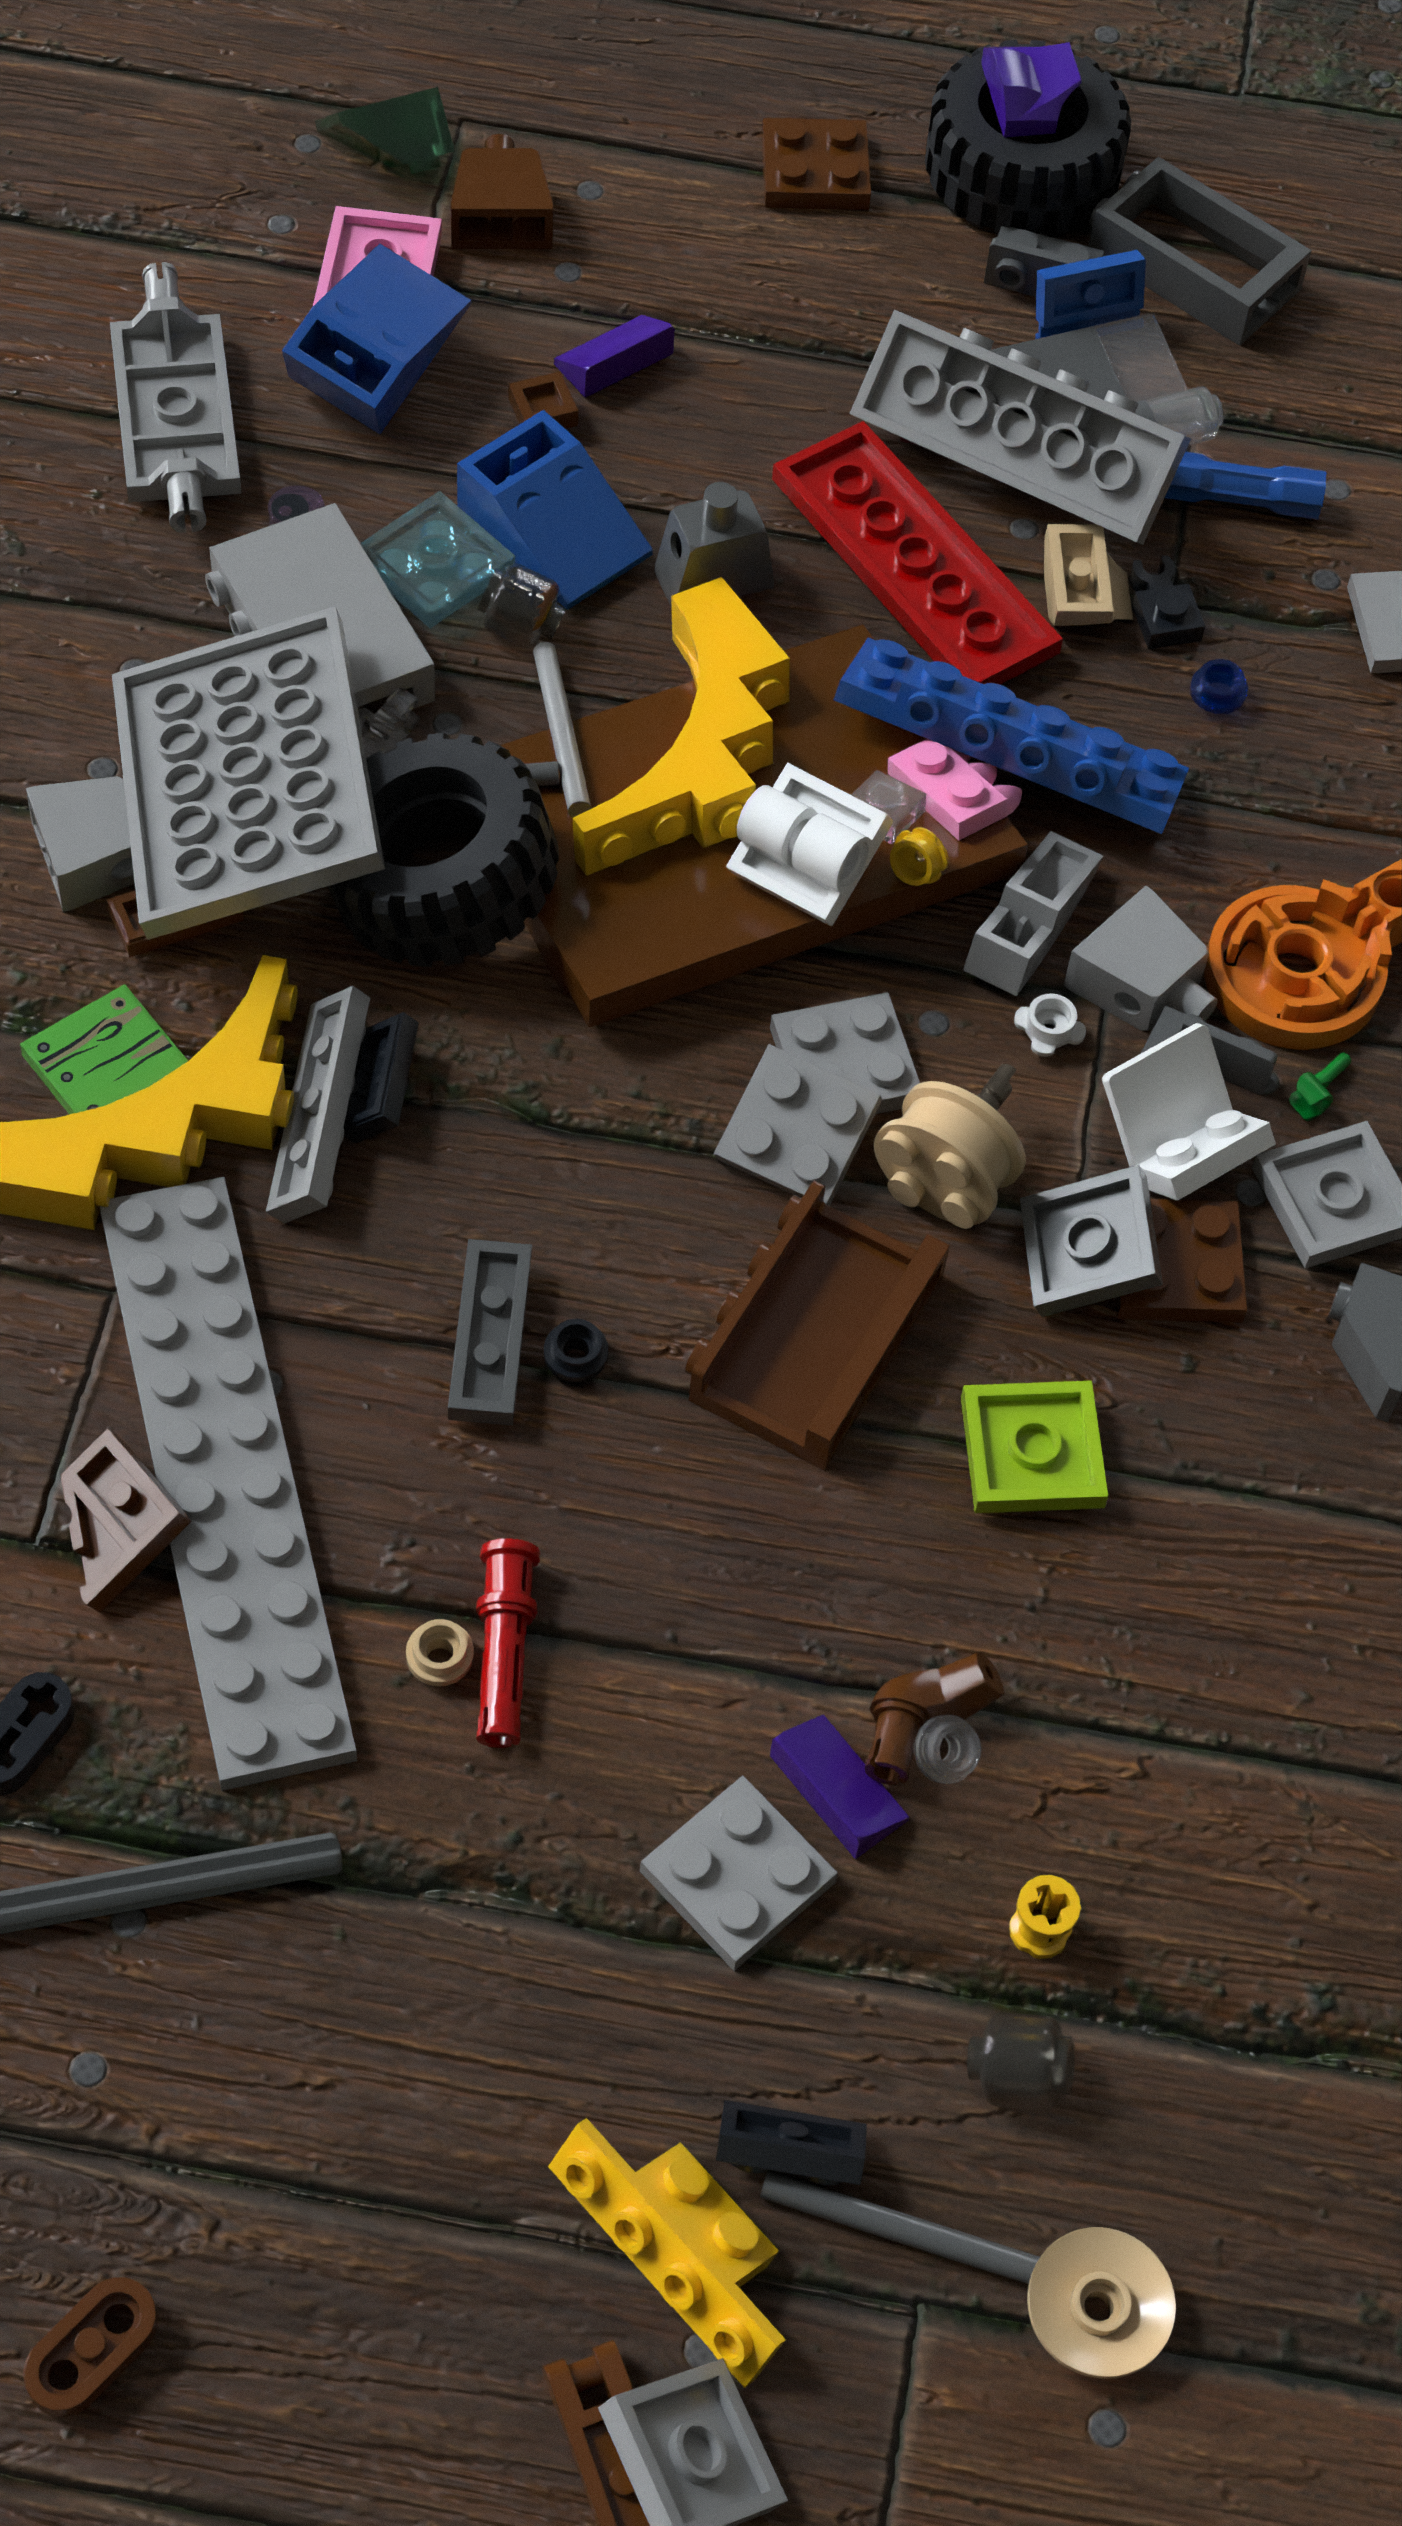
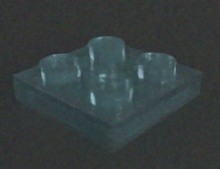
(436, 558)

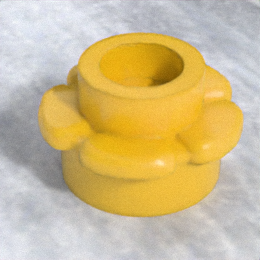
(910, 864)

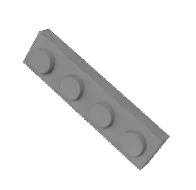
(320, 1105)

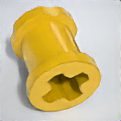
(1056, 1900)

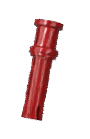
(506, 1613)

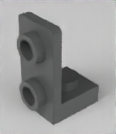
(1239, 1058)

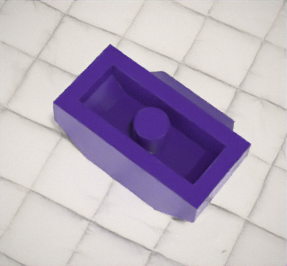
(1030, 86)

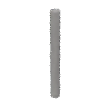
(561, 729)

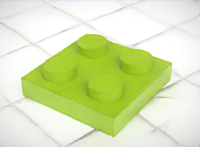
(1033, 1447)

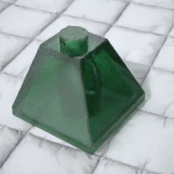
(395, 130)

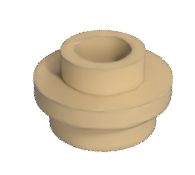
(435, 1635)

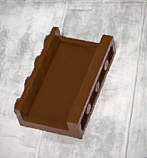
(813, 1328)

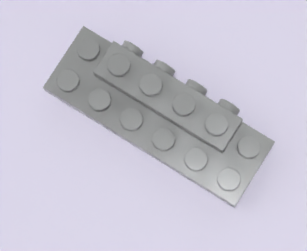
(1021, 424)

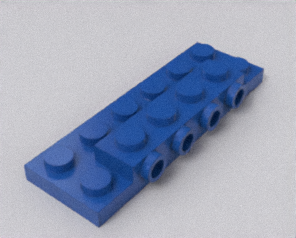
(1012, 733)

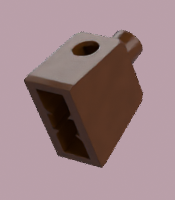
(501, 198)

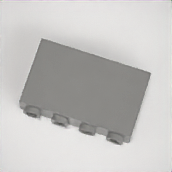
(316, 566)

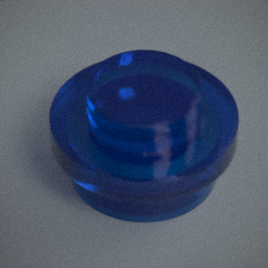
(1219, 687)

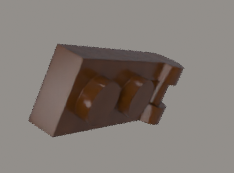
(592, 2448)

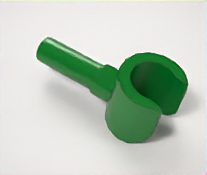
(1311, 1094)

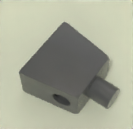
(713, 541)

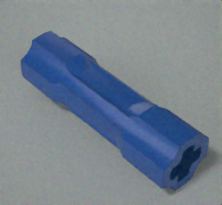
(1279, 489)

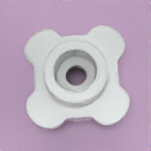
(1051, 1010)

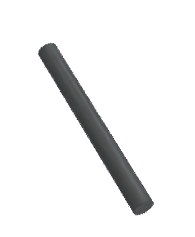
(898, 2227)

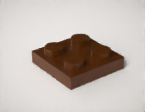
(815, 163)
(1198, 1265)

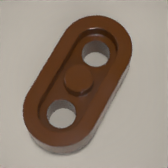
(88, 2347)

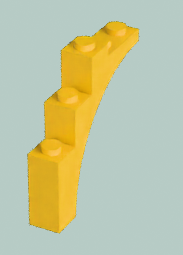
(729, 734)
(224, 1093)

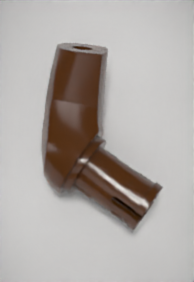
(914, 1698)

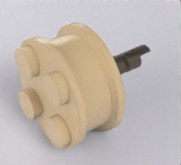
(952, 1149)

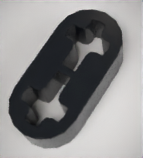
(41, 1735)

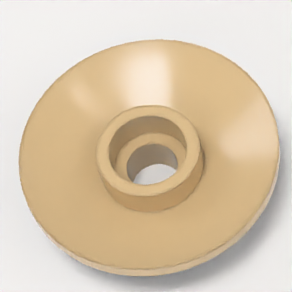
(1123, 2275)

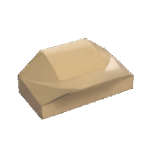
(1082, 577)

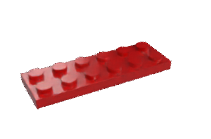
(916, 557)

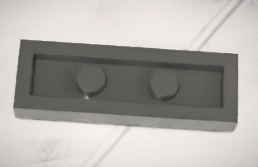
(490, 1332)

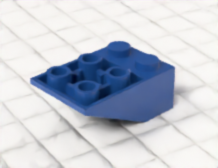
(373, 336)
(551, 508)

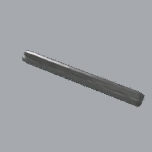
(169, 1882)

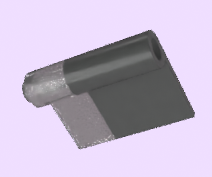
(1135, 363)

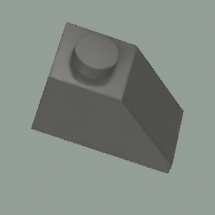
(1371, 1336)

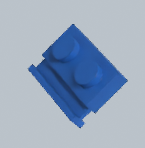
(1089, 292)

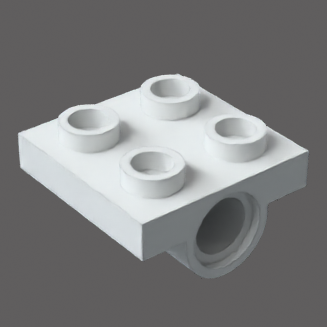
(807, 842)

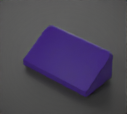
(617, 354)
(836, 1784)

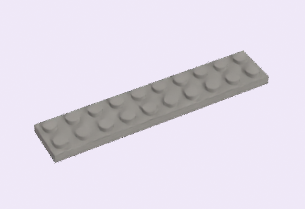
(224, 1460)

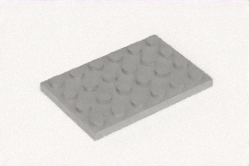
(244, 773)

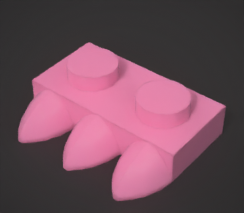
(956, 792)

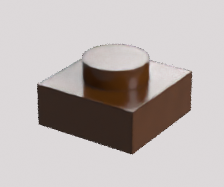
(543, 393)

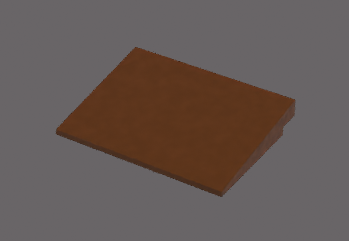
(677, 911)

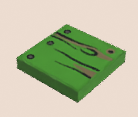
(102, 1052)

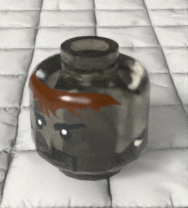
(521, 606)

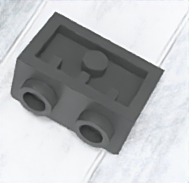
(1020, 253)

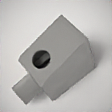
(83, 837)
(1142, 964)

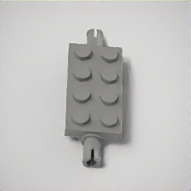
(174, 403)

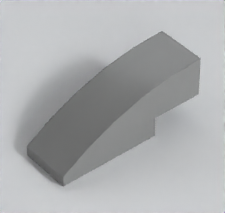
(1031, 913)

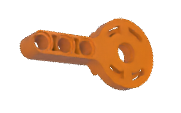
(1345, 941)

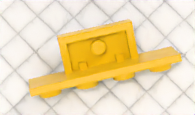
(682, 2239)

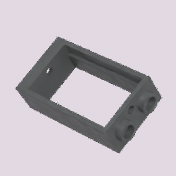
(1185, 282)

